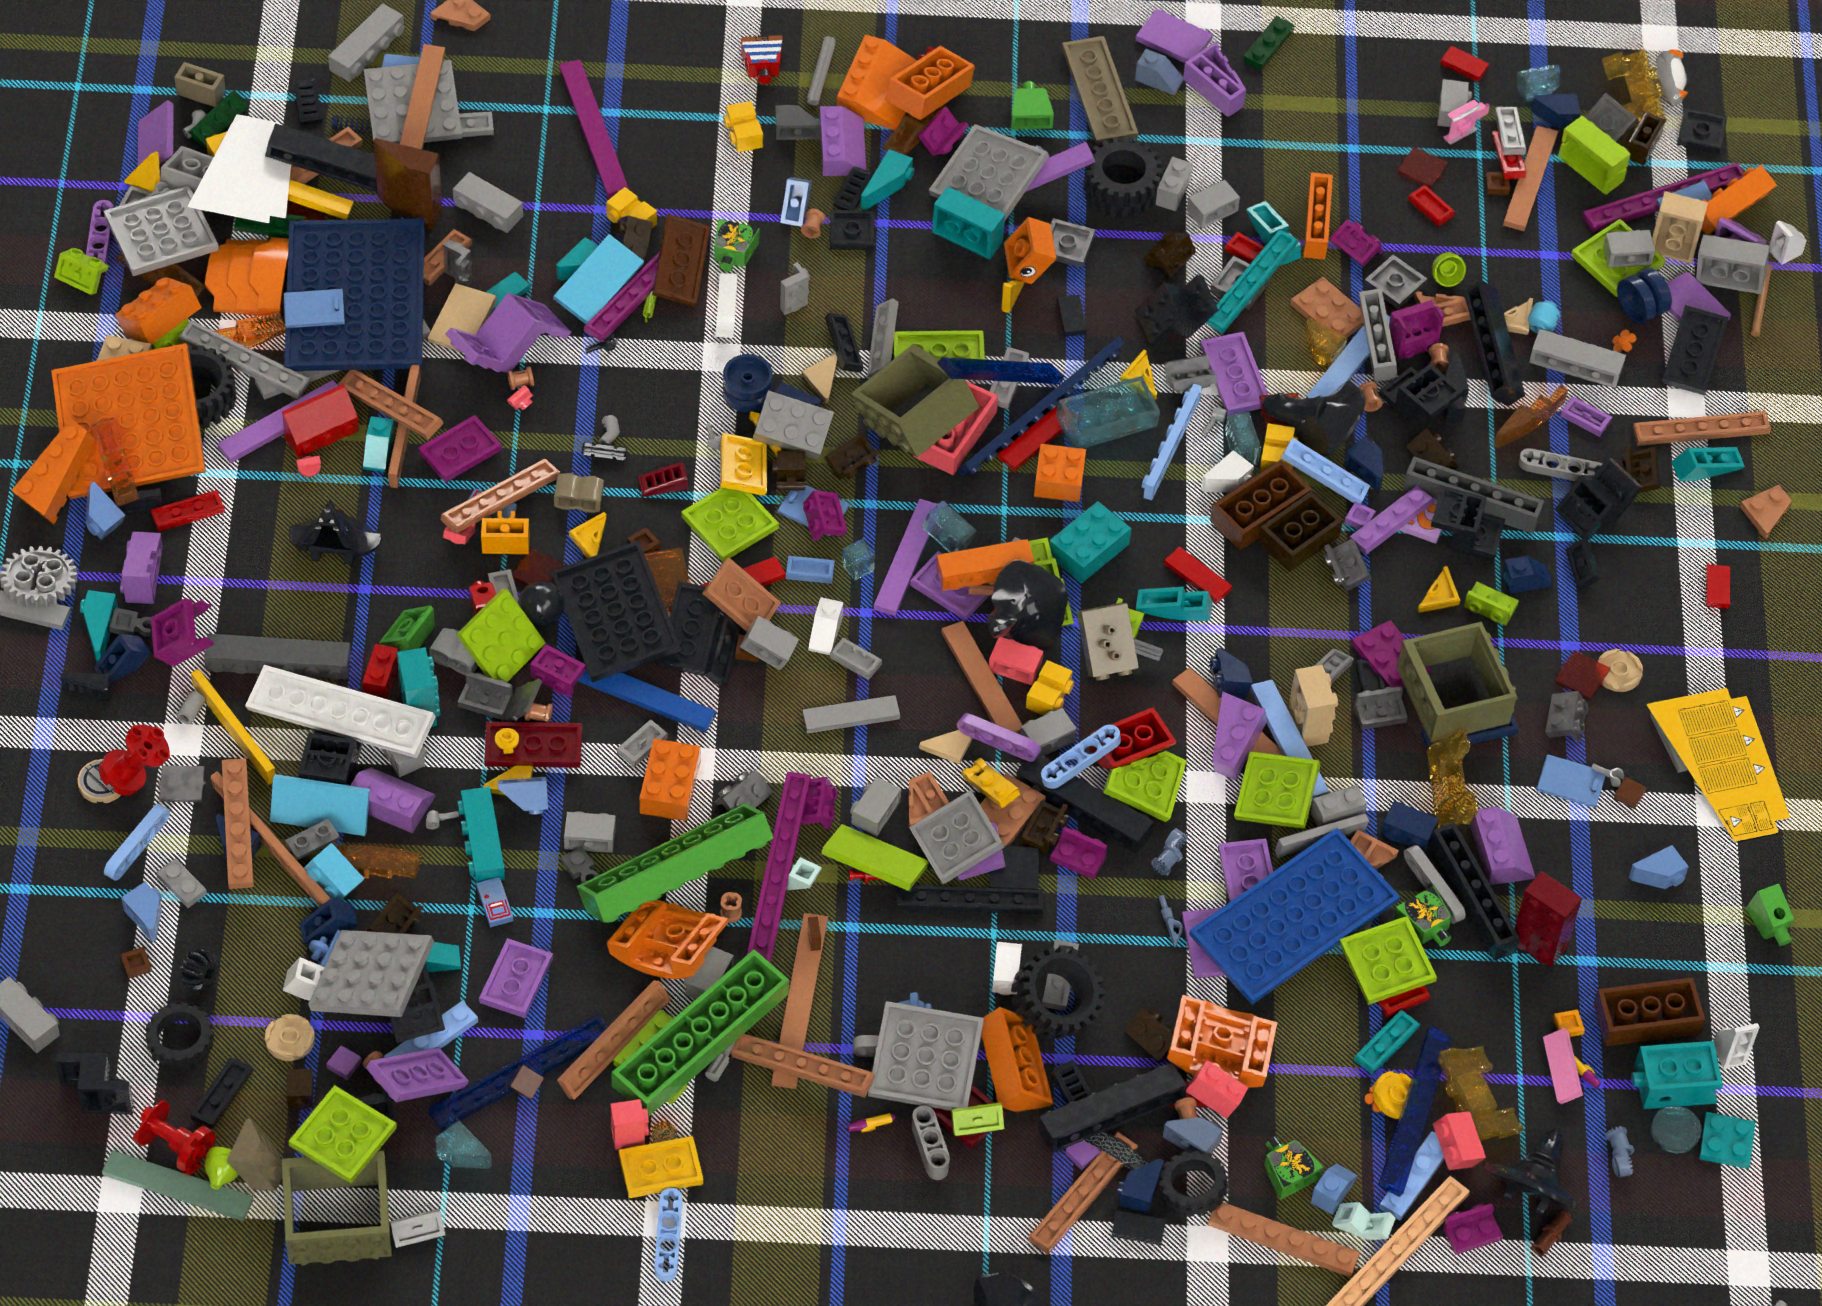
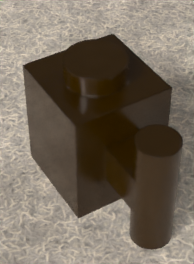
(790, 470)

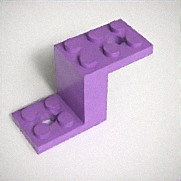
(507, 333)

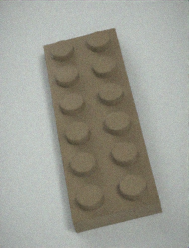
(1099, 90)

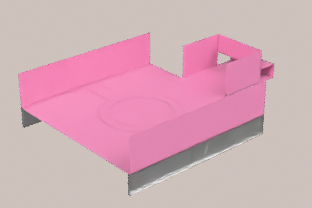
(1464, 120)

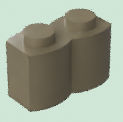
(578, 492)

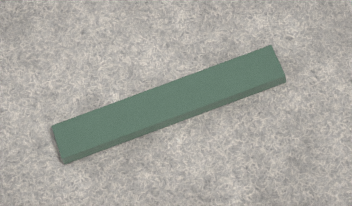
(177, 1185)

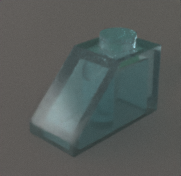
(1538, 81)
(462, 1149)

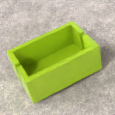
(1594, 155)

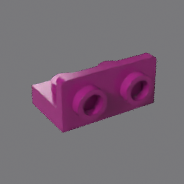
(942, 132)
(1355, 243)
(824, 514)
(557, 670)
(820, 802)
(1079, 853)
(1472, 1228)

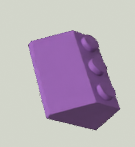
(841, 141)
(394, 799)
(1501, 846)

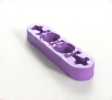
(99, 237)
(999, 737)

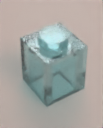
(858, 559)

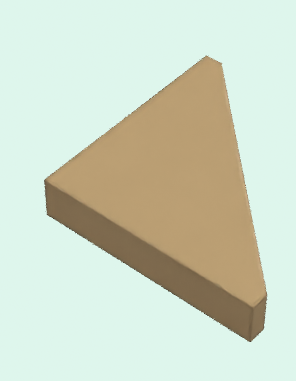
(1517, 318)
(821, 376)
(948, 746)

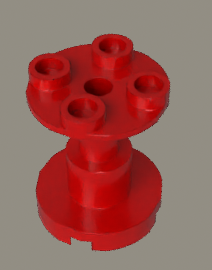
(126, 769)
(188, 1145)

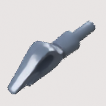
(1170, 922)

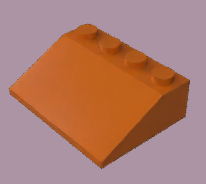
(868, 82)

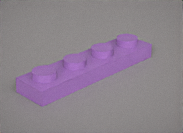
(1391, 519)

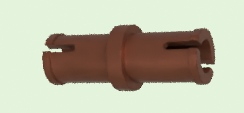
(1552, 1233)

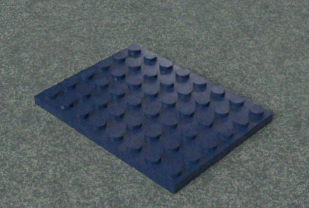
(383, 293)

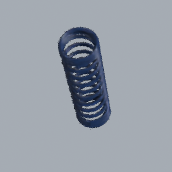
(335, 125)

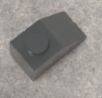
(795, 123)

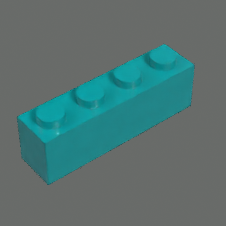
(482, 834)

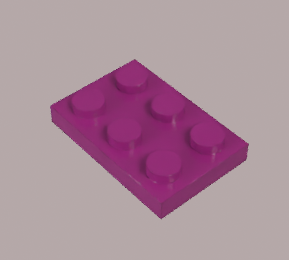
(460, 448)
(1382, 649)

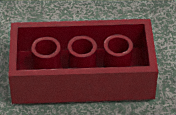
(1546, 919)

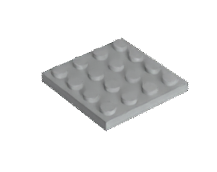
(389, 99)
(991, 169)
(160, 231)
(371, 973)
(926, 1056)

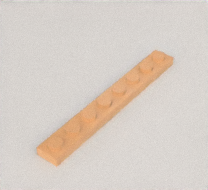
(1402, 1245)

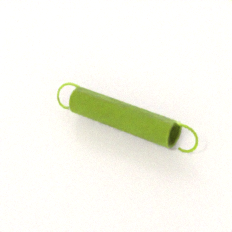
(649, 306)

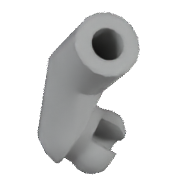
(197, 116)
(612, 429)

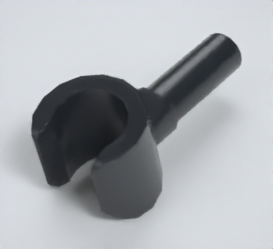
(607, 344)

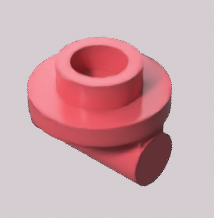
(521, 398)
(309, 465)

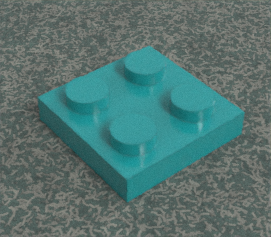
(1727, 1140)

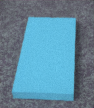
(598, 279)
(312, 801)

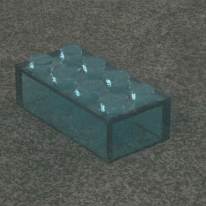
(1108, 413)

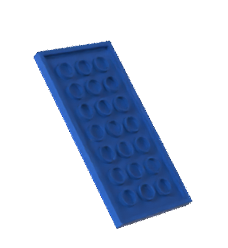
(1294, 916)

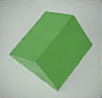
(410, 629)

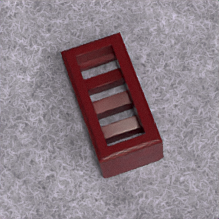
(662, 474)

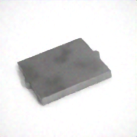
(522, 700)
(181, 784)

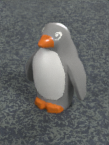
(1671, 76)

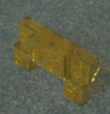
(1640, 82)
(1448, 787)
(1473, 1095)

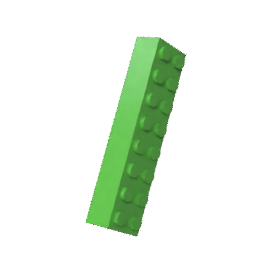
(675, 863)
(701, 1032)

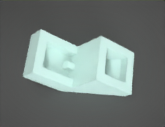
(803, 874)
(1358, 1221)

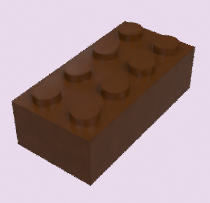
(1256, 503)
(1649, 1011)

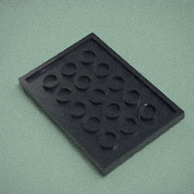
(616, 611)

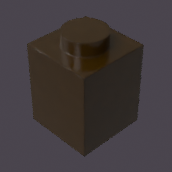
(300, 1088)

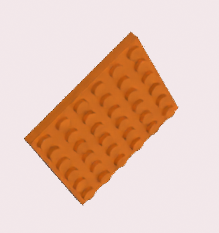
(153, 408)

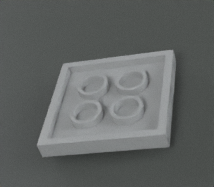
(957, 837)

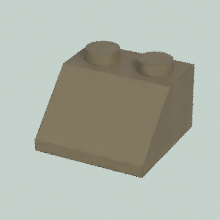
(256, 1159)

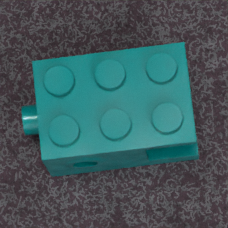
(1677, 1074)

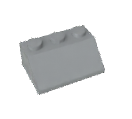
(185, 169)

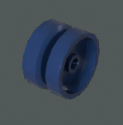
(1644, 295)
(746, 382)

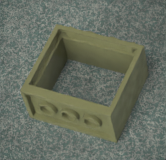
(927, 420)
(1448, 646)
(341, 1244)

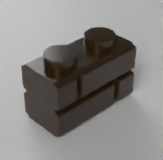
(1645, 138)

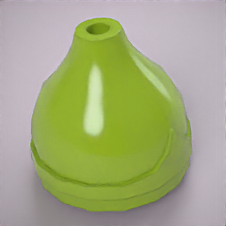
(1448, 269)
(218, 1168)

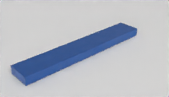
(654, 700)

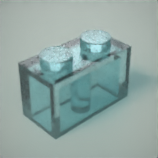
(1243, 437)
(948, 528)

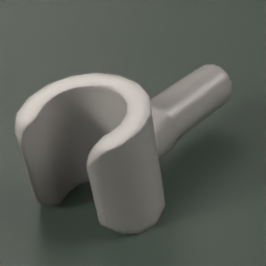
(160, 187)
(1217, 415)
(713, 440)
(1614, 774)
(434, 817)

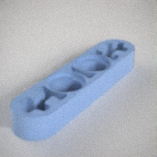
(1084, 759)
(136, 842)
(668, 1234)

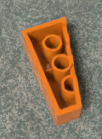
(55, 471)

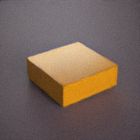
(1571, 1021)

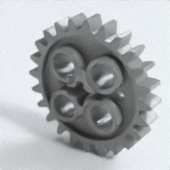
(53, 583)

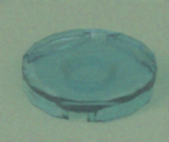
(1676, 1129)

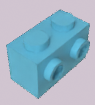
(333, 873)

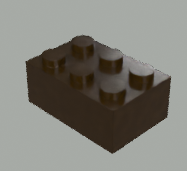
(1300, 531)

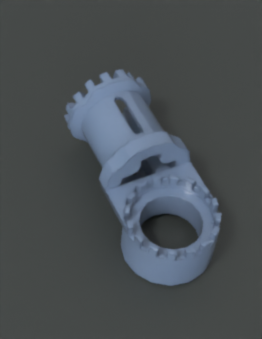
(1171, 852)
(1620, 1152)

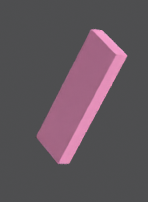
(1562, 1066)

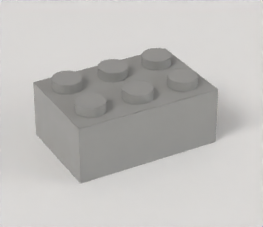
(1732, 264)
(792, 425)

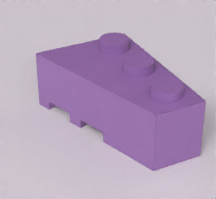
(1215, 80)
(141, 567)
(1236, 734)

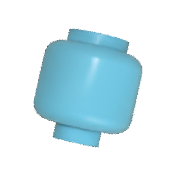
(1544, 316)

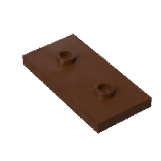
(681, 260)

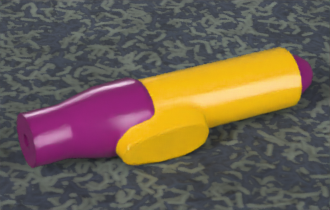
(1587, 1073)
(869, 1124)

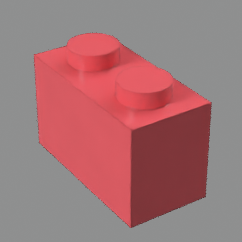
(1016, 660)
(1216, 1089)
(629, 1124)
(1459, 1140)

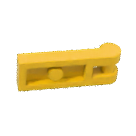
(990, 783)

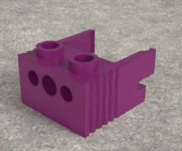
(1415, 329)
(175, 632)

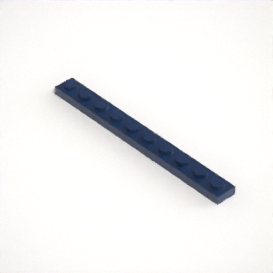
(1036, 413)

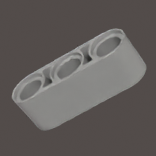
(930, 1152)

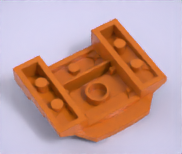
(248, 276)
(665, 939)
(1224, 1037)

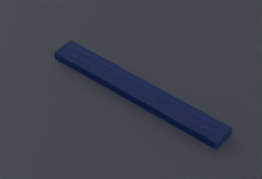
(1000, 370)
(496, 1084)
(1414, 1113)

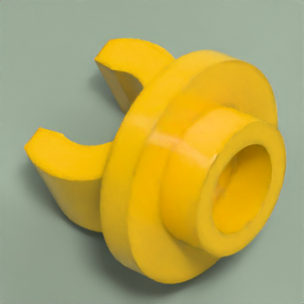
(507, 740)

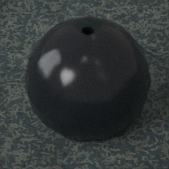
(542, 603)

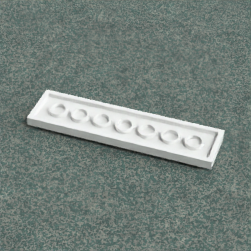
(340, 711)

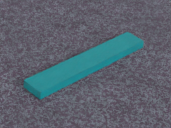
(1252, 280)

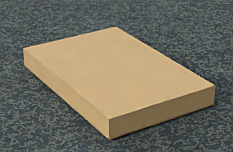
(464, 310)

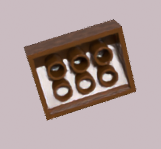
(409, 181)

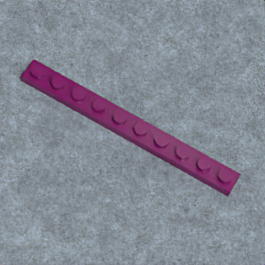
(779, 864)

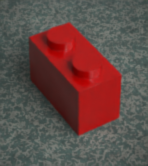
(381, 671)

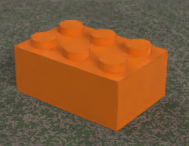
(158, 310)
(670, 779)

